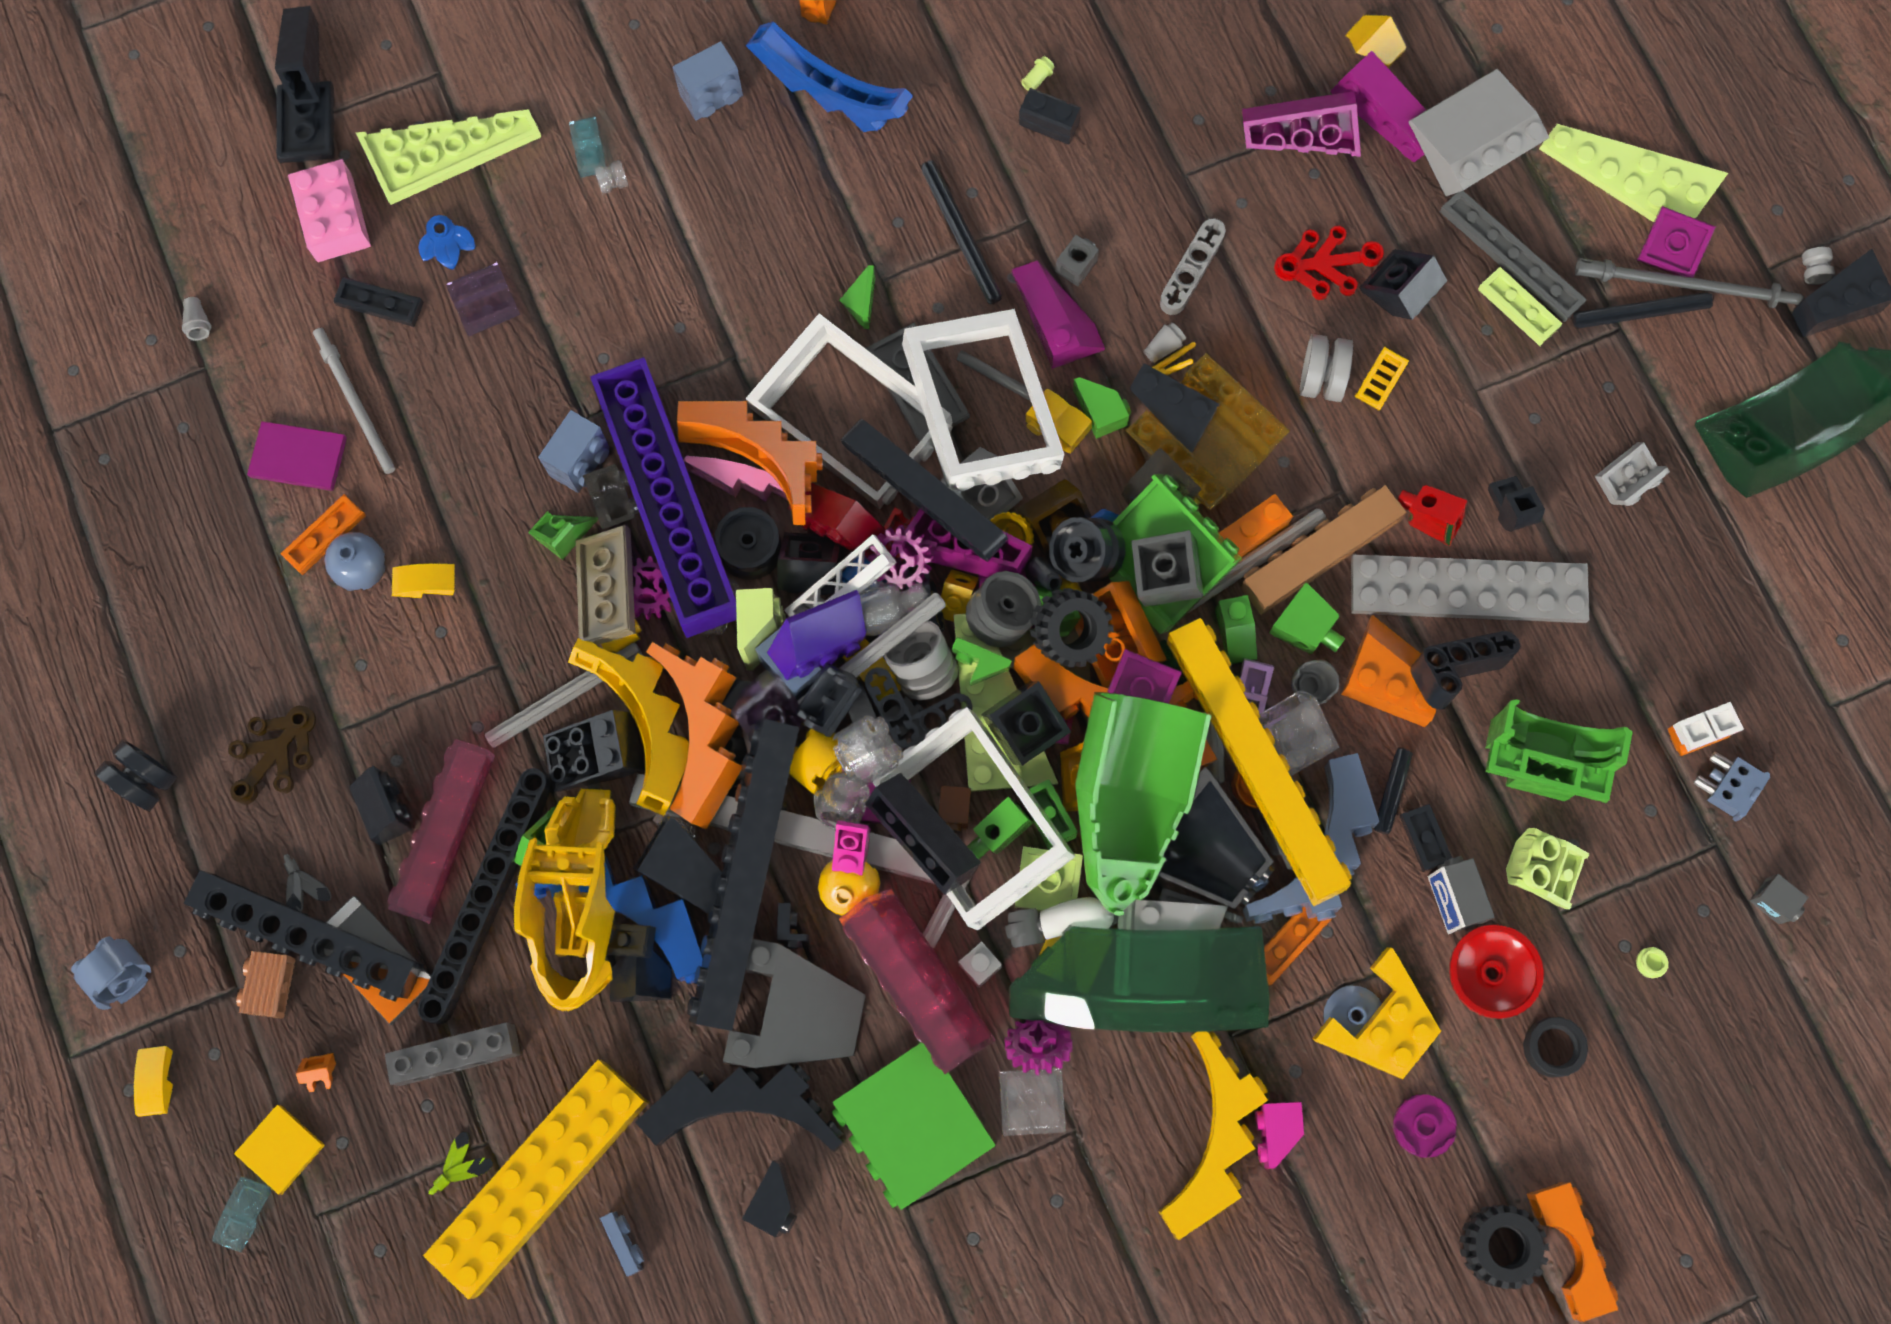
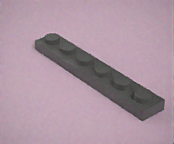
(1513, 255)

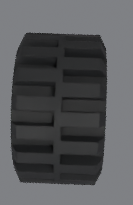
(1094, 631)
(1529, 1238)

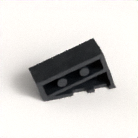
(1847, 297)

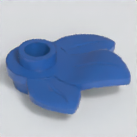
(445, 245)

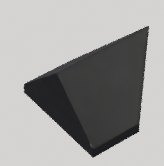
(641, 979)

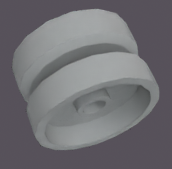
(1330, 369)

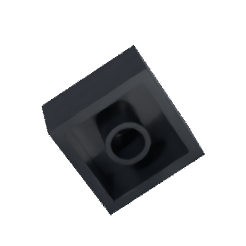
(1026, 723)

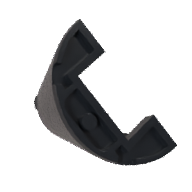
(1216, 848)

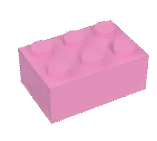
(329, 210)

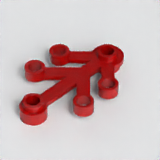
(1324, 262)

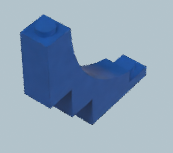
(673, 922)

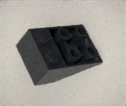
(593, 751)

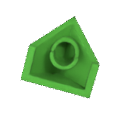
(561, 532)

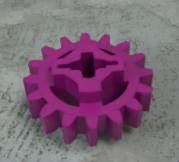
(913, 557)
(647, 600)
(1038, 1045)

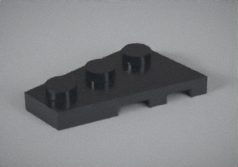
(1175, 405)

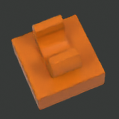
(316, 1069)

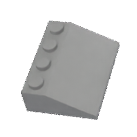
(1477, 131)

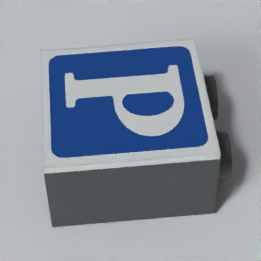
(1460, 894)

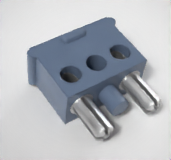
(1745, 789)

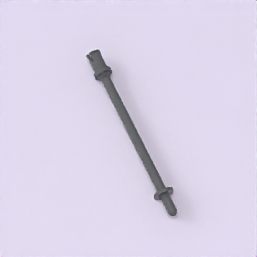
(1607, 270)

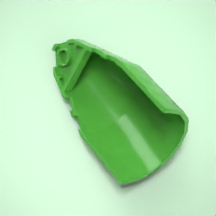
(1133, 790)

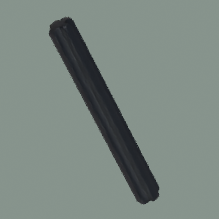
(1642, 310)

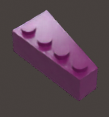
(953, 553)

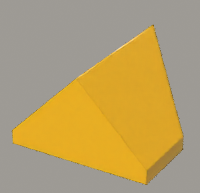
(1378, 35)

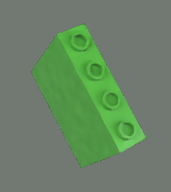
(1163, 511)
(912, 1126)

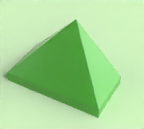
(859, 297)

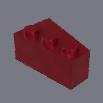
(840, 519)

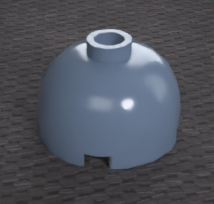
(354, 561)

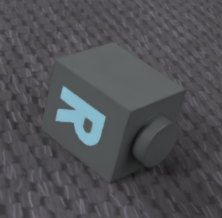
(1779, 899)

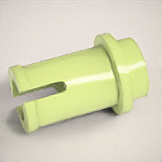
(1042, 69)

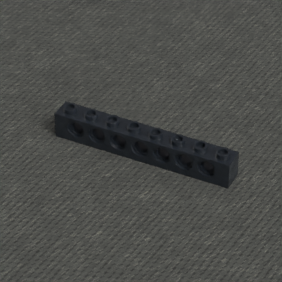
(205, 900)

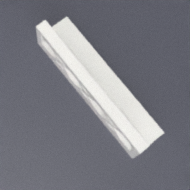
(860, 582)

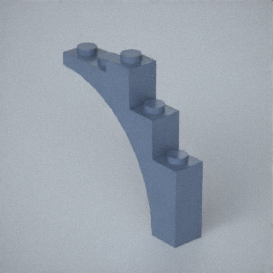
(1349, 812)

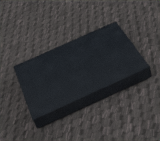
(306, 129)

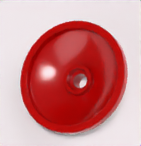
(1516, 968)

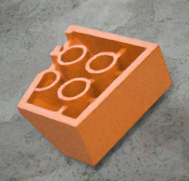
(1383, 675)

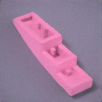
(733, 476)

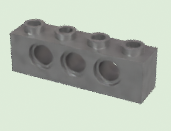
(452, 1054)

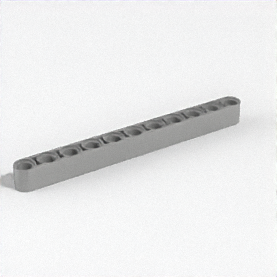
(813, 836)

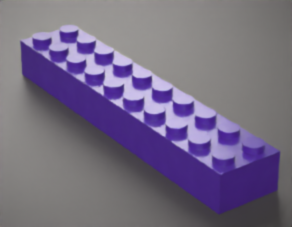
(665, 498)

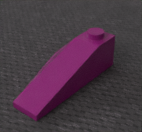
(1059, 322)

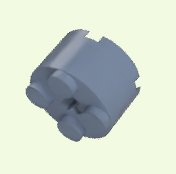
(111, 972)

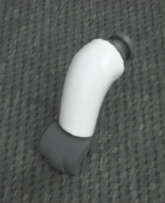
(1027, 926)

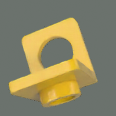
(957, 593)

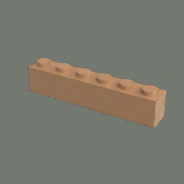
(1323, 549)

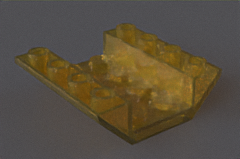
(1232, 445)

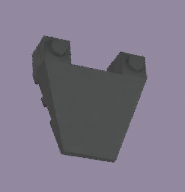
(805, 1015)

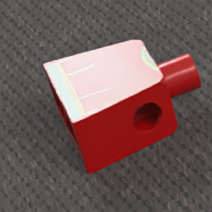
(1434, 512)

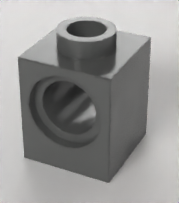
(1077, 270)

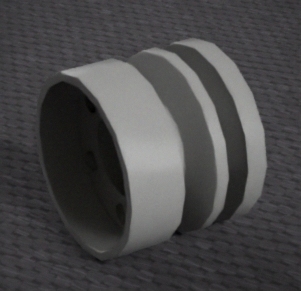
(923, 663)

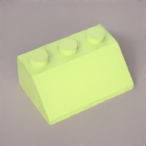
(757, 619)

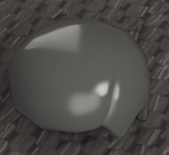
(1317, 679)

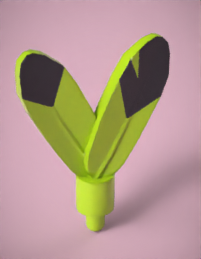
(455, 1169)

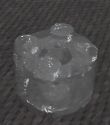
(867, 750)

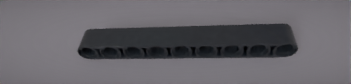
(485, 911)

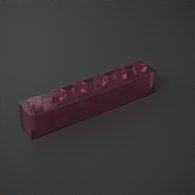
(441, 831)

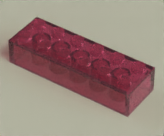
(916, 980)

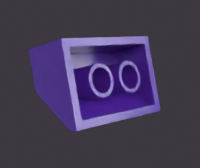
(819, 636)

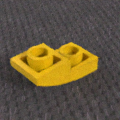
(423, 578)
(151, 1085)

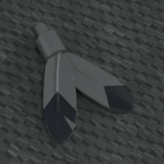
(300, 881)

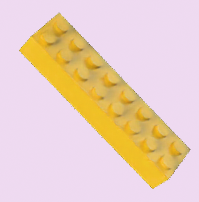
(535, 1179)

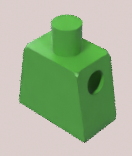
(1308, 622)
(1011, 822)

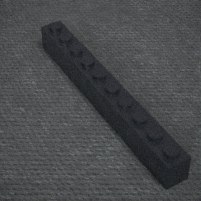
(743, 874)

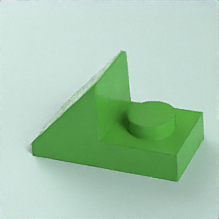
(988, 663)

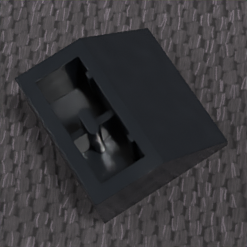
(380, 805)

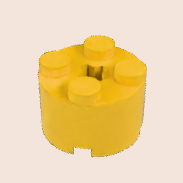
(815, 760)

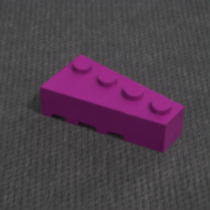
(1384, 103)
(1305, 125)

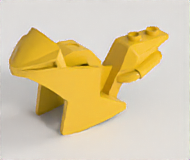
(584, 920)

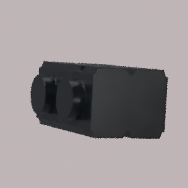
(1049, 116)

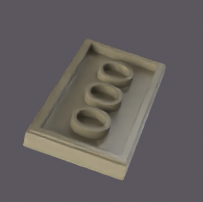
(605, 586)

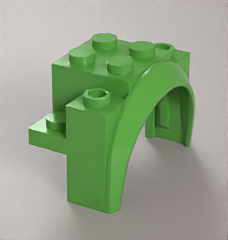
(1554, 755)

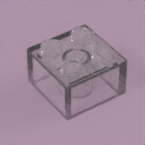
(1299, 730)
(1032, 1102)

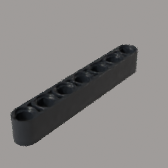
(924, 490)

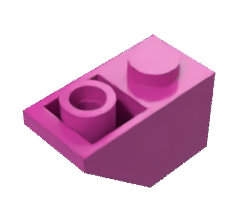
(850, 847)
(1280, 1129)

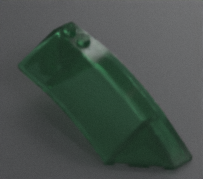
(1801, 419)
(1148, 980)

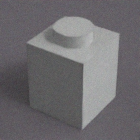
(980, 964)

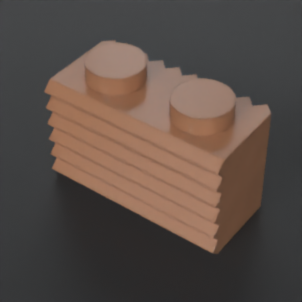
(266, 984)

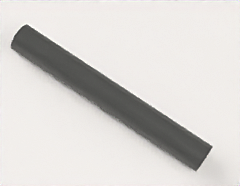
(993, 374)

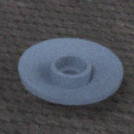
(1346, 1000)

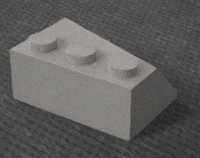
(1177, 916)

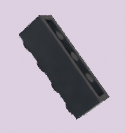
(922, 833)

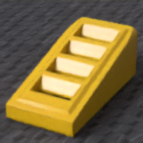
(1392, 358)

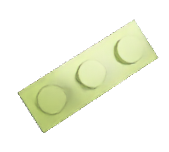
(1520, 306)

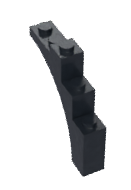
(694, 1100)

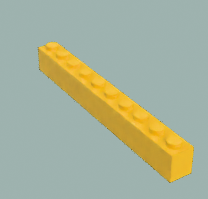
(1259, 763)

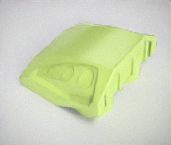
(1546, 866)

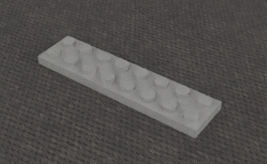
(1469, 588)

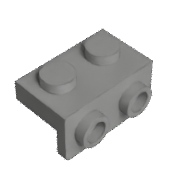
(1631, 475)

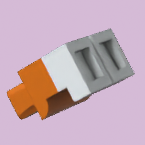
(1705, 729)

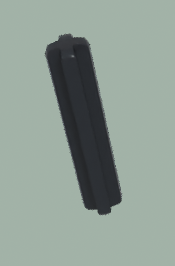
(1393, 790)

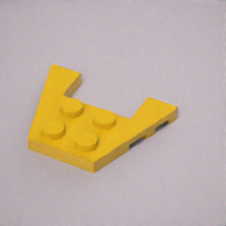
(1395, 1032)

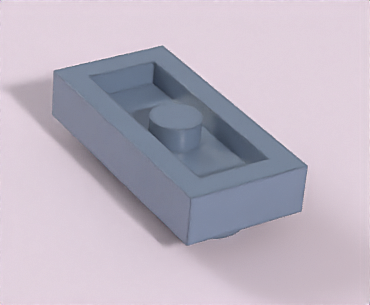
(628, 1254)

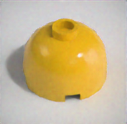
(845, 890)

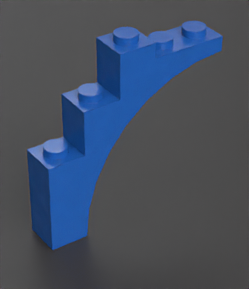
(800, 70)

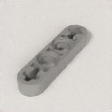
(1194, 267)

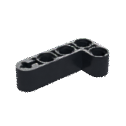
(1443, 664)

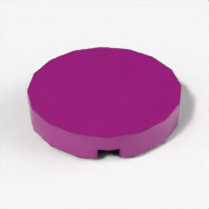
(1424, 1126)

